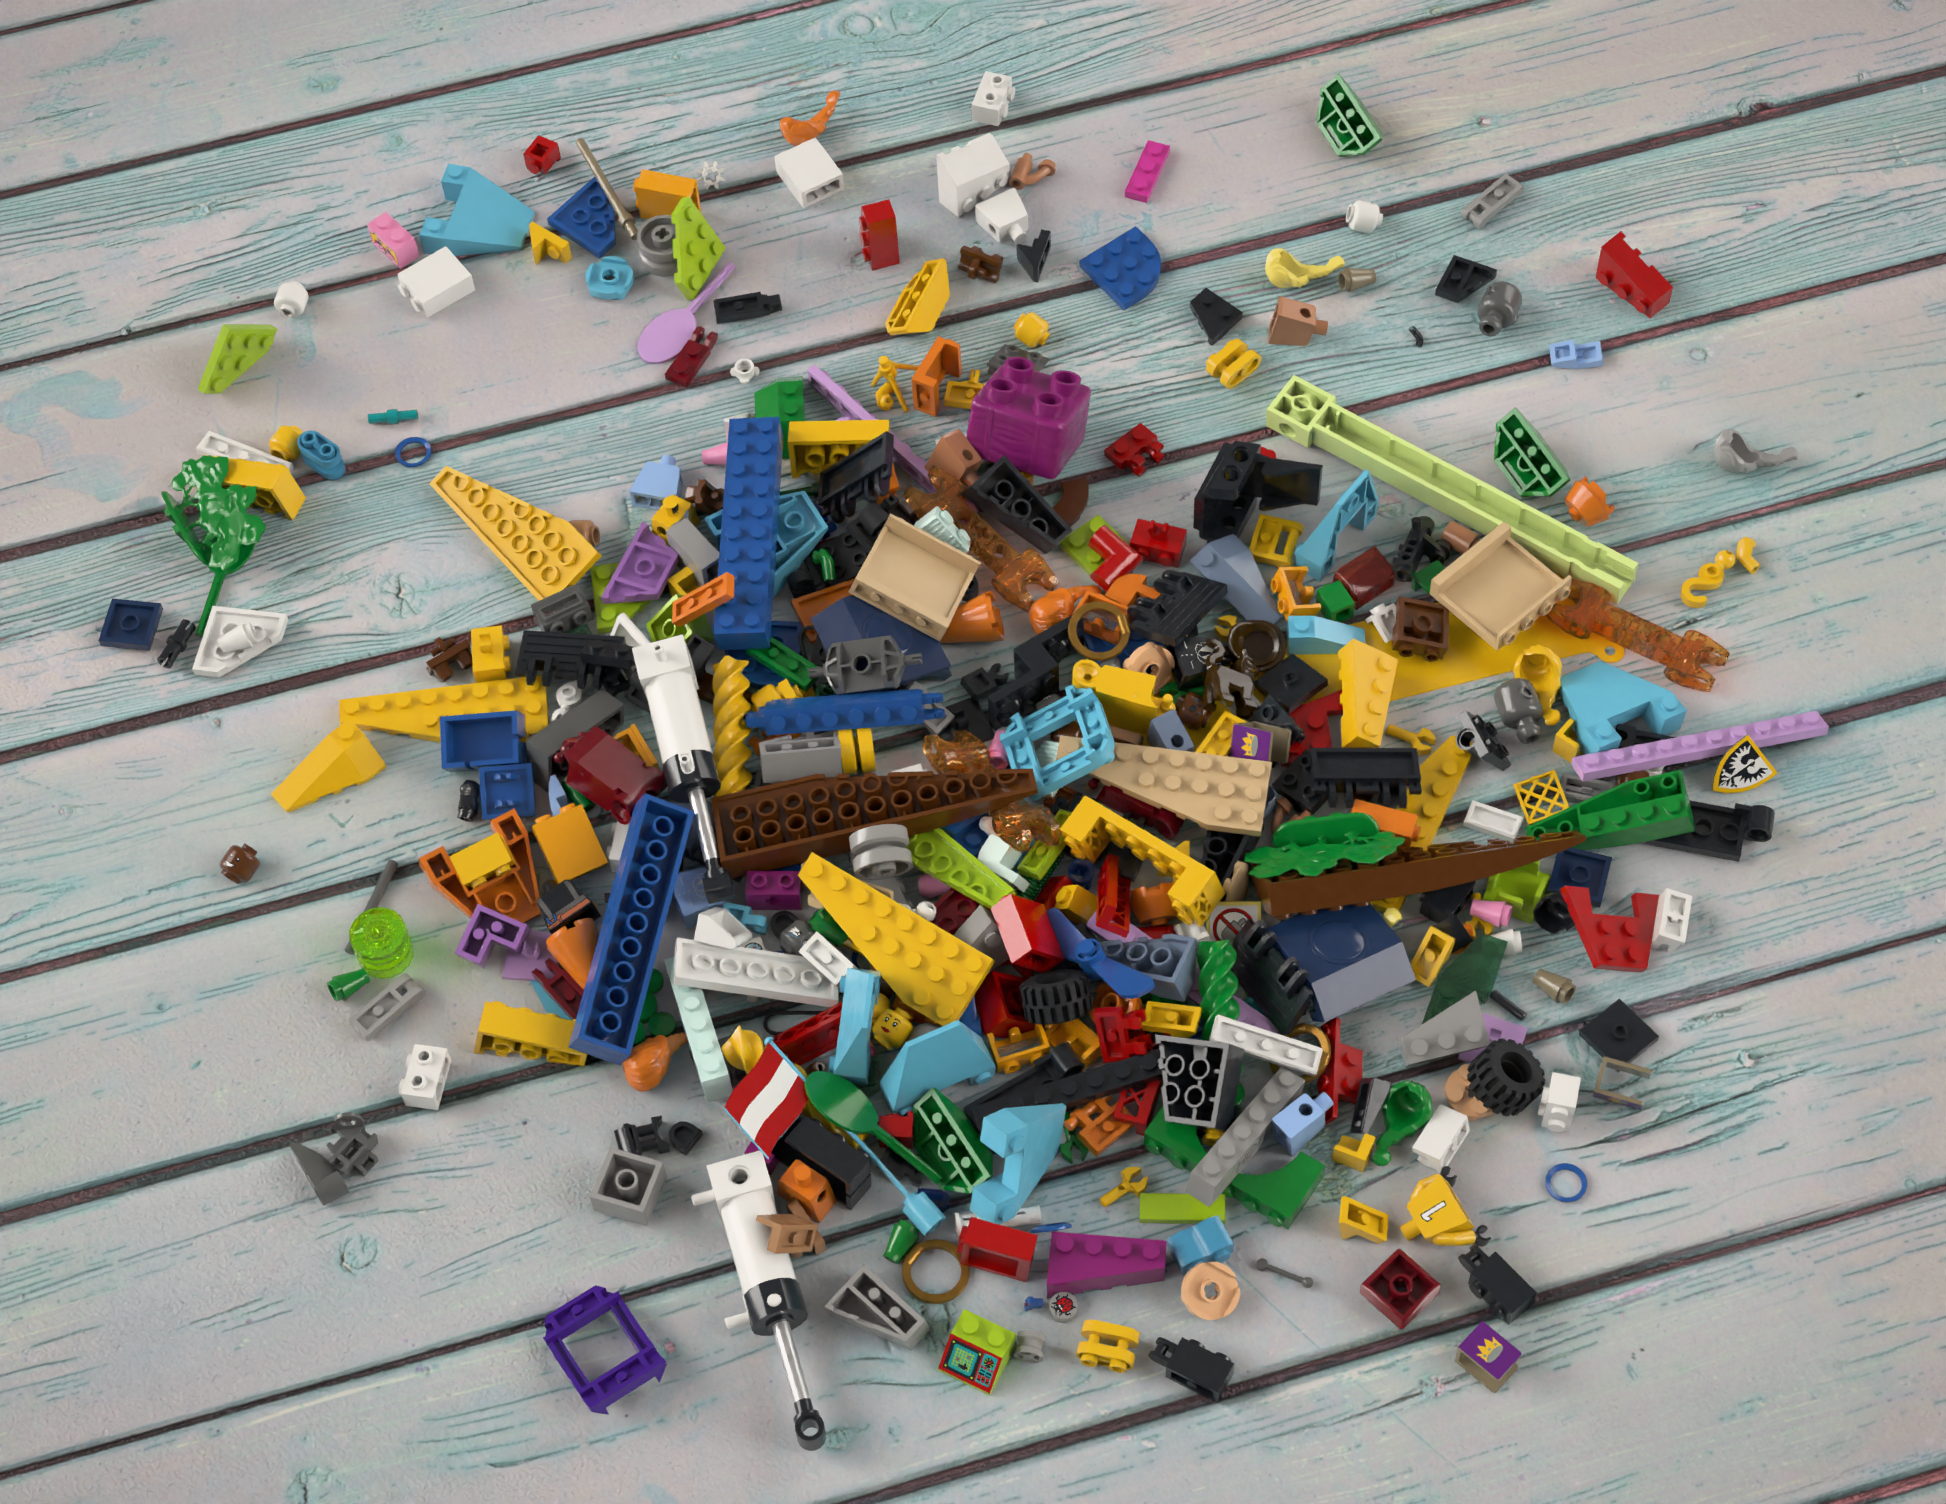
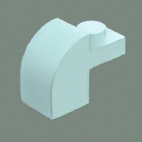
(1001, 859)

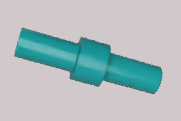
(392, 416)

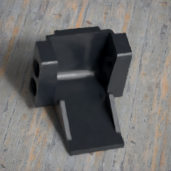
(1241, 477)

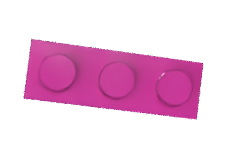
(1147, 171)

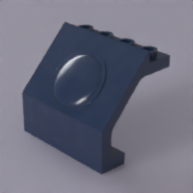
(856, 619)
(1348, 957)

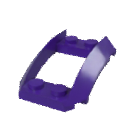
(620, 1379)

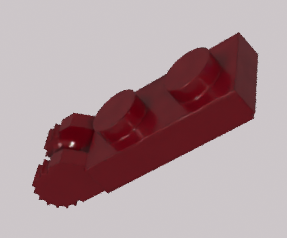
(691, 357)
(560, 988)

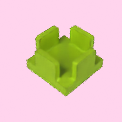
(1520, 889)

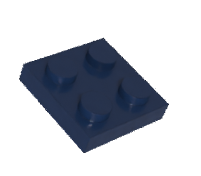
(130, 624)
(1581, 869)

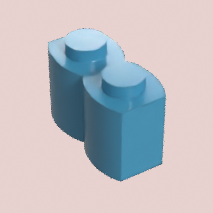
(1201, 1243)

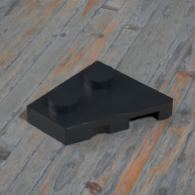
(1214, 314)

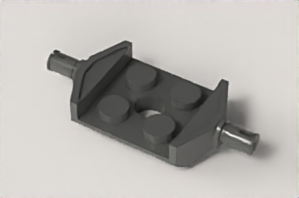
(883, 671)

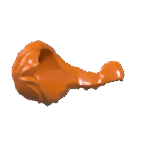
(801, 131)
(1056, 606)
(650, 1060)

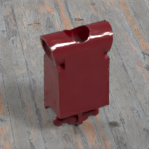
(609, 772)
(1162, 819)

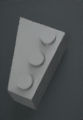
(1447, 1034)

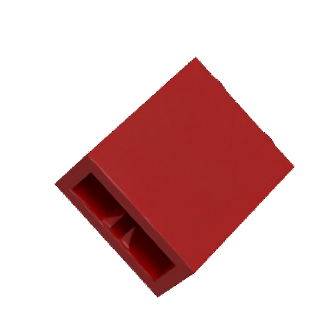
(1027, 933)

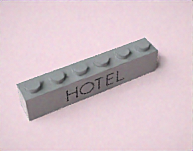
(1243, 1137)

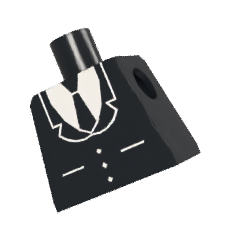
(1191, 662)

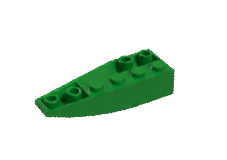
(1626, 814)

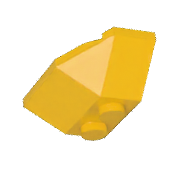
(921, 300)

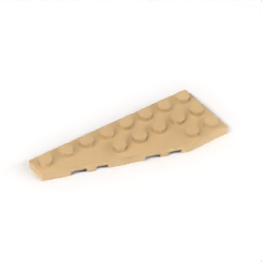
(1202, 787)

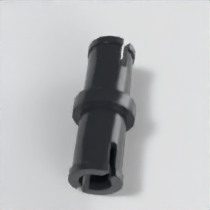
(176, 643)

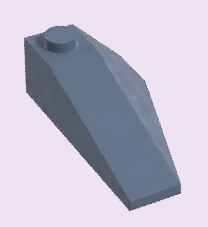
(1233, 564)
(1166, 960)

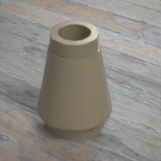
(1355, 278)
(1555, 986)

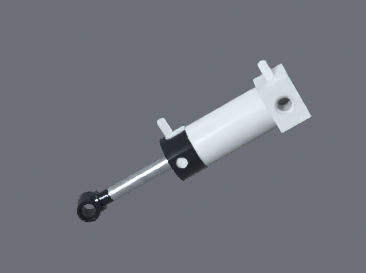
(684, 745)
(766, 1278)

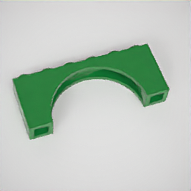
(1274, 1194)

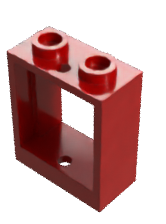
(997, 1249)

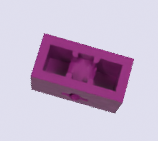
(774, 890)

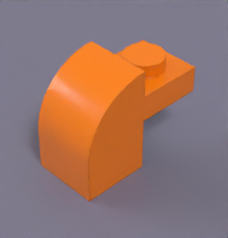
(1130, 588)

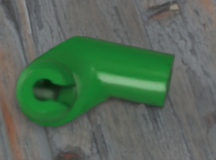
(827, 562)

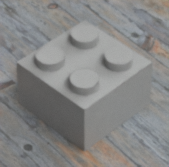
(628, 1186)

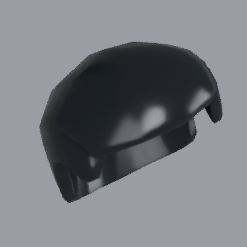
(1553, 913)

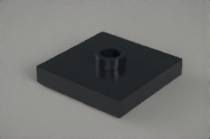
(1291, 683)
(1619, 1033)

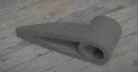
(321, 1174)

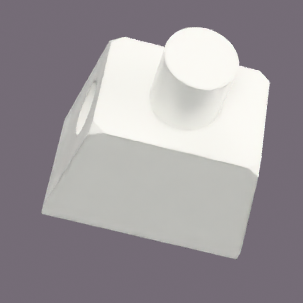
(1003, 217)

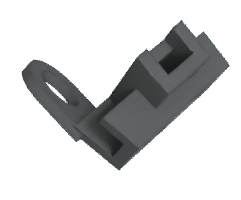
(350, 1135)

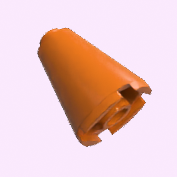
(975, 622)
(575, 948)

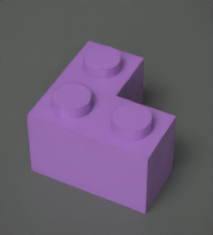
(485, 931)

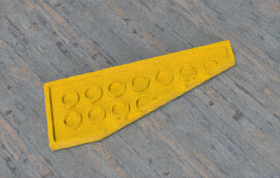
(532, 543)
(419, 711)
(1439, 781)
(915, 957)

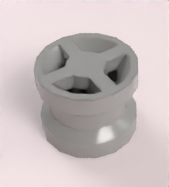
(1030, 1346)

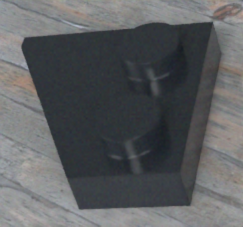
(1463, 279)

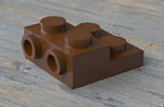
(1420, 629)

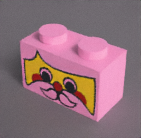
(393, 240)

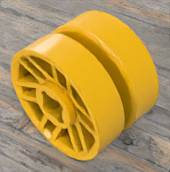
(857, 750)

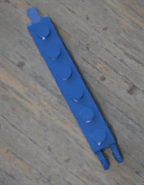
(845, 711)

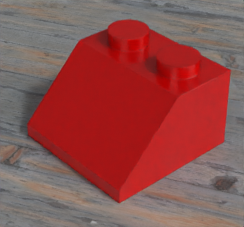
(1001, 1005)

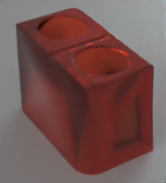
(1366, 576)

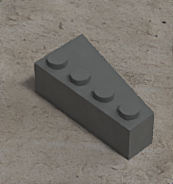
(597, 710)

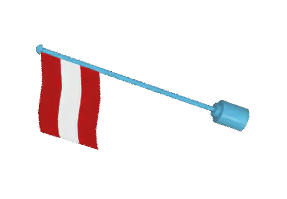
(773, 1099)

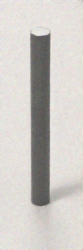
(378, 892)

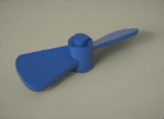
(1093, 961)

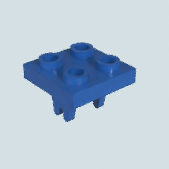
(507, 788)

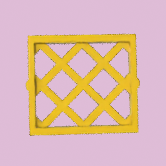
(1535, 780)

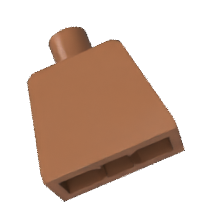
(1294, 323)
(956, 457)

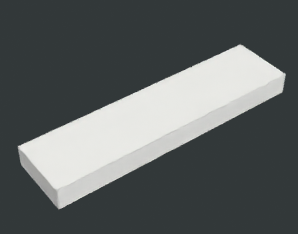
(218, 445)
(1267, 1045)

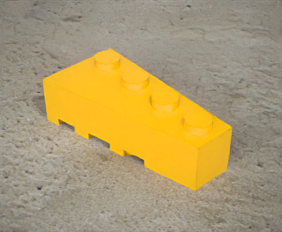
(274, 484)
(1366, 693)

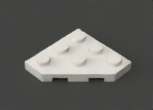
(212, 661)

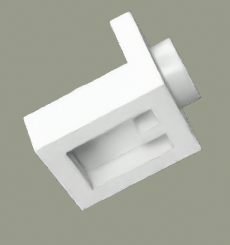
(1384, 620)

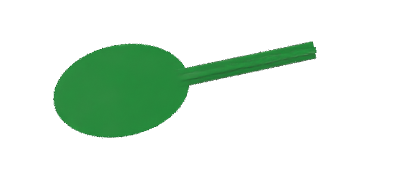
(245, 553)
(852, 1111)

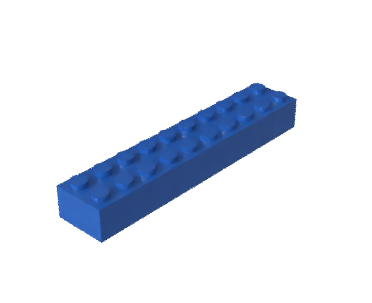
(750, 532)
(631, 930)

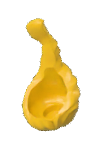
(1544, 671)

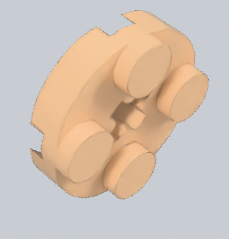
(1152, 655)
(1458, 1098)
(1225, 1285)

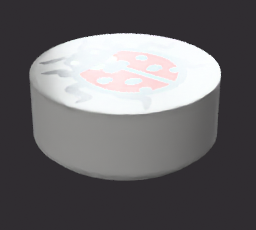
(1063, 1307)

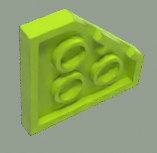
(695, 248)
(234, 353)
(607, 613)

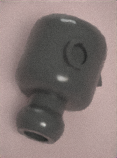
(1499, 307)
(1520, 708)

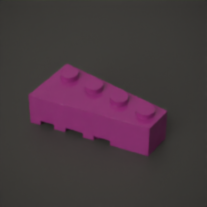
(1102, 1262)

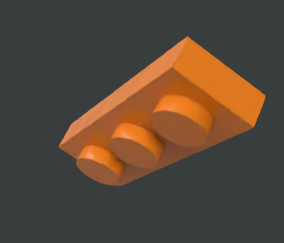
(703, 599)

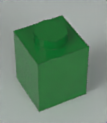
(1335, 602)

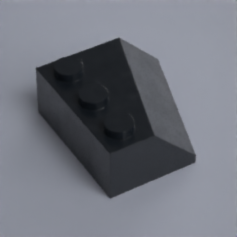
(1199, 1081)

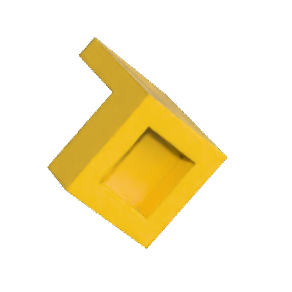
(682, 582)
(1565, 742)
(1354, 1152)

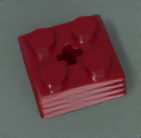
(1400, 1306)

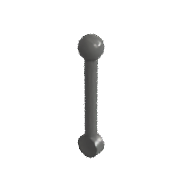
(1262, 1265)

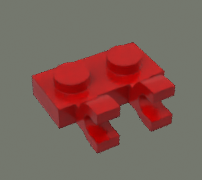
(1131, 446)
(1113, 1033)

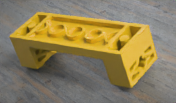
(1094, 826)

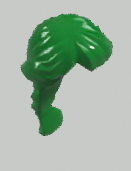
(1404, 1113)

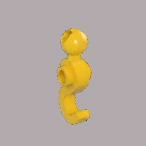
(1708, 578)

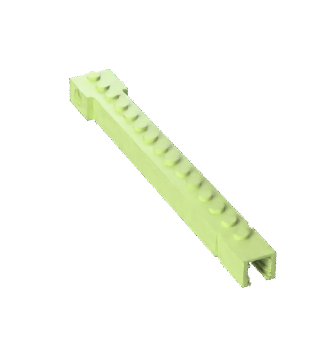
(1312, 416)

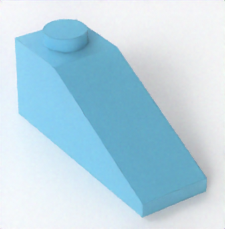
(1319, 635)

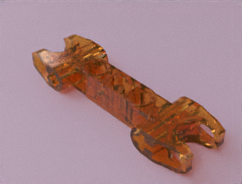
(1013, 569)
(1679, 654)
(1011, 822)

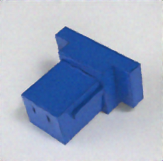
(1031, 1303)

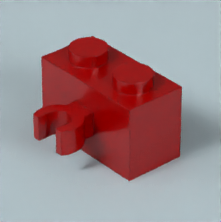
(1159, 542)

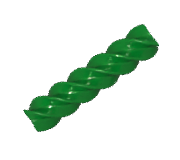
(1217, 986)

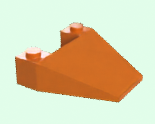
(510, 894)

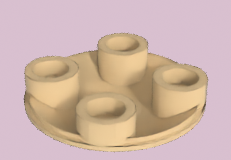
(1239, 884)

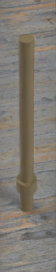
(625, 218)

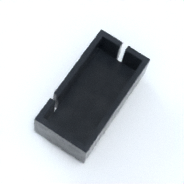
(828, 1155)

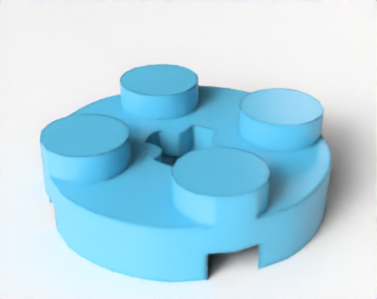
(609, 289)

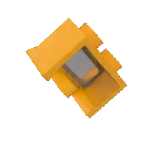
(1292, 595)
(1018, 1049)

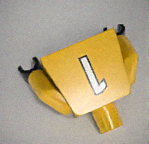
(1440, 1215)

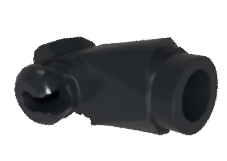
(468, 800)

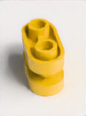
(1233, 363)
(1116, 1358)

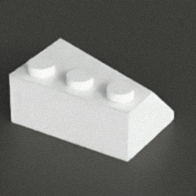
(971, 174)

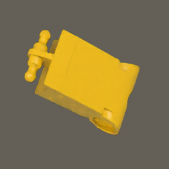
(1123, 693)

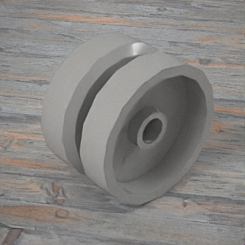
(656, 245)
(880, 852)

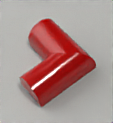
(1118, 557)

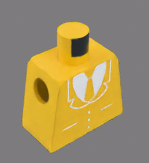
(672, 511)

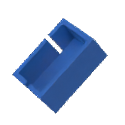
(482, 740)

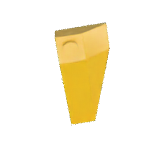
(337, 762)

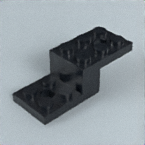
(1035, 673)

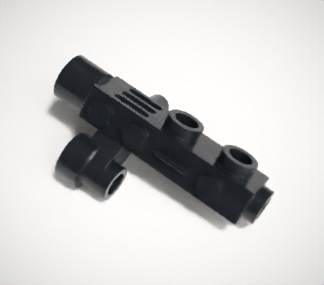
(1416, 544)

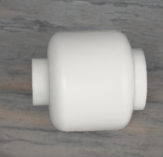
(1364, 216)
(291, 299)

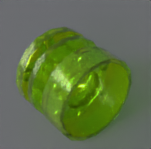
(381, 942)

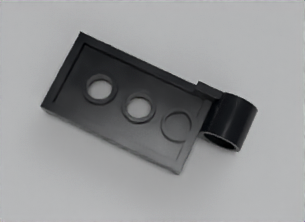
(1726, 828)
(1055, 1065)

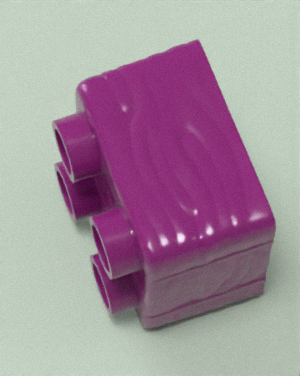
(1029, 417)

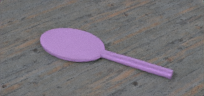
(672, 329)

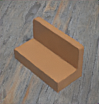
(789, 1233)

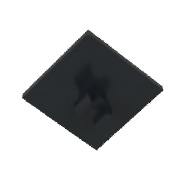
(968, 717)

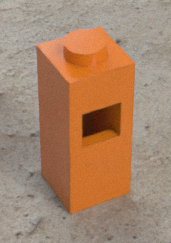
(1391, 820)

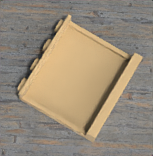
(914, 577)
(1498, 588)

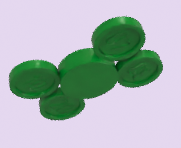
(658, 1022)

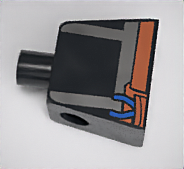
(564, 905)

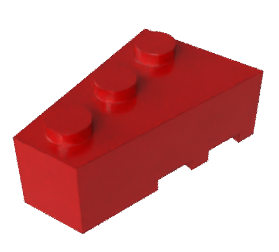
(879, 235)
(1631, 278)

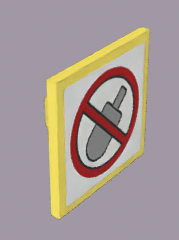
(1230, 917)

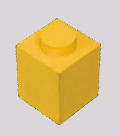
(1076, 903)

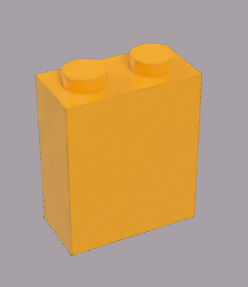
(661, 192)
(569, 843)

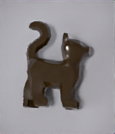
(1231, 683)

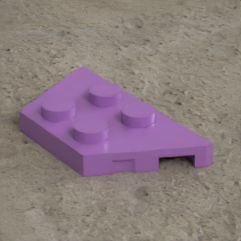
(642, 570)

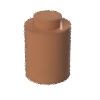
(1460, 537)

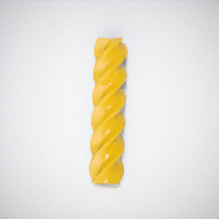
(729, 726)
(743, 1053)

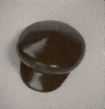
(1262, 641)

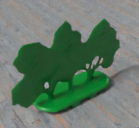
(220, 511)
(1320, 842)

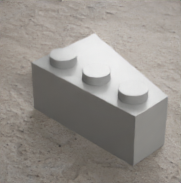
(800, 757)
(983, 934)
(877, 1309)

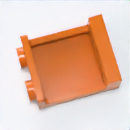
(941, 359)

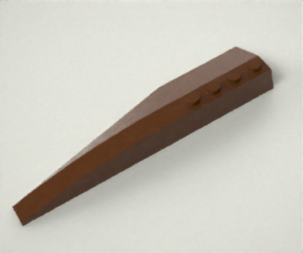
(818, 813)
(1404, 873)

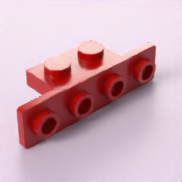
(1343, 1073)

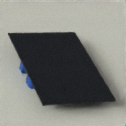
(1454, 928)

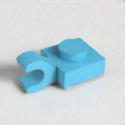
(744, 915)

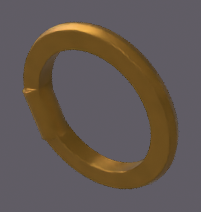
(1122, 623)
(1304, 1028)
(915, 1253)

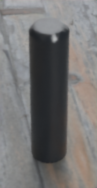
(1508, 1005)

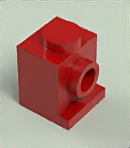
(541, 155)
(899, 1127)

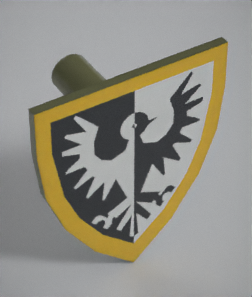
(1742, 768)

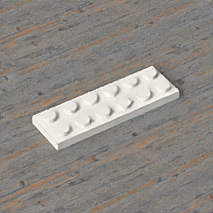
(751, 973)

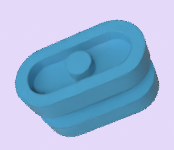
(321, 455)

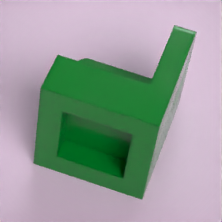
(1423, 578)

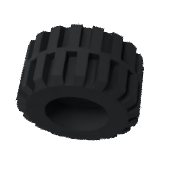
(1056, 996)
(1506, 1077)

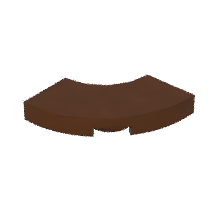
(1073, 500)

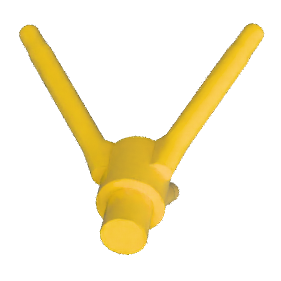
(889, 371)

